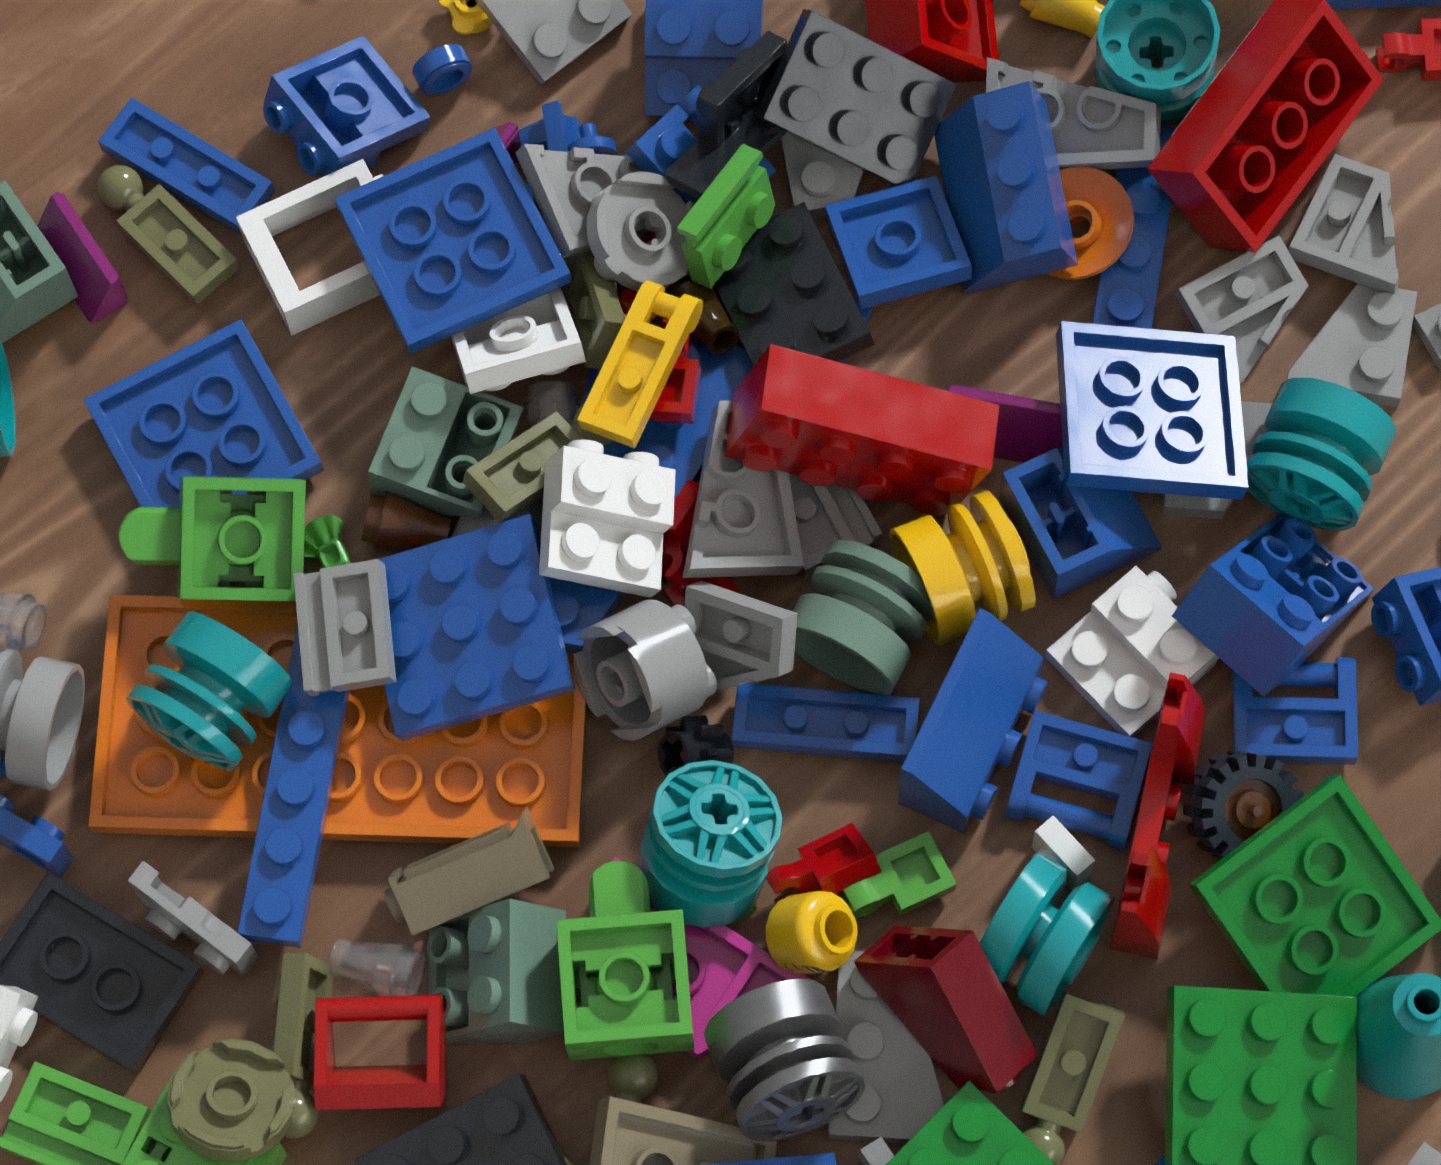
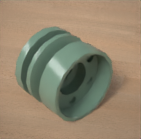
(861, 617)

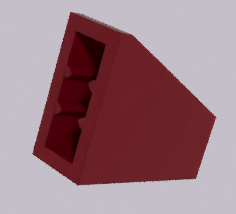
(950, 1003)

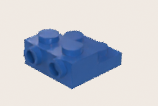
(693, 45)
(342, 108)
(1411, 618)

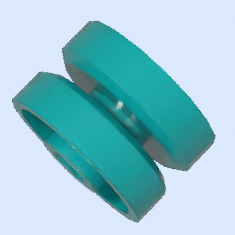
(1048, 938)

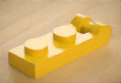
(639, 364)

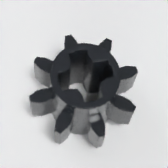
(694, 743)

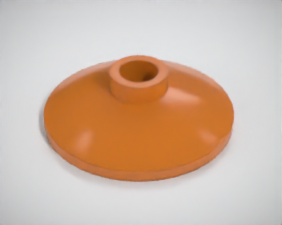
(1103, 203)

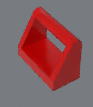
(386, 1084)

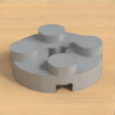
(613, 239)

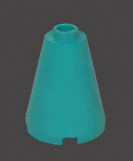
(1400, 1036)

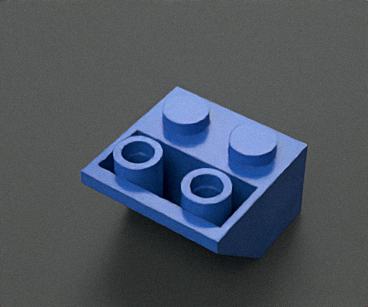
(1073, 529)

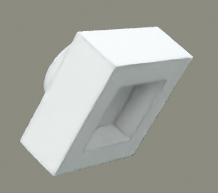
(1061, 847)

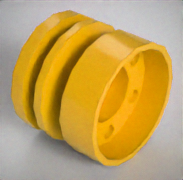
(973, 563)

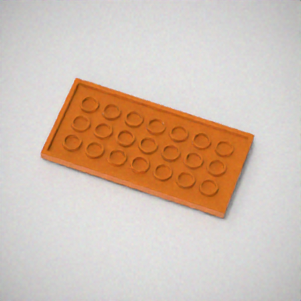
(382, 787)

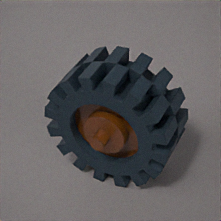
(1237, 799)

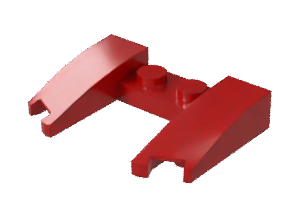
(1146, 879)

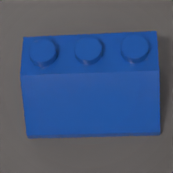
(1005, 187)
(972, 725)

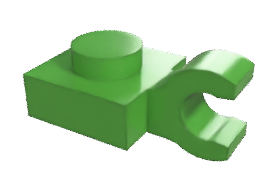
(909, 877)

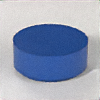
(442, 69)

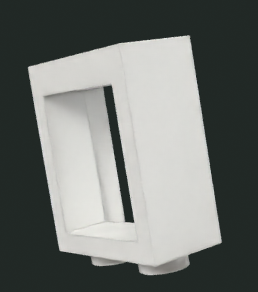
(328, 297)

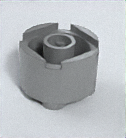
(643, 668)

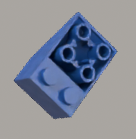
(1272, 601)

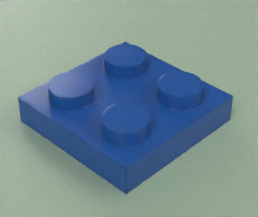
(898, 242)

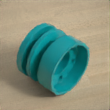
(1175, 32)
(1319, 453)
(203, 701)
(709, 842)

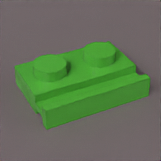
(726, 216)
(70, 1121)

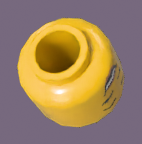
(811, 933)

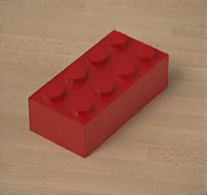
(1266, 124)
(861, 430)

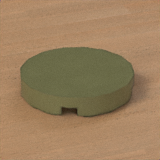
(231, 1100)

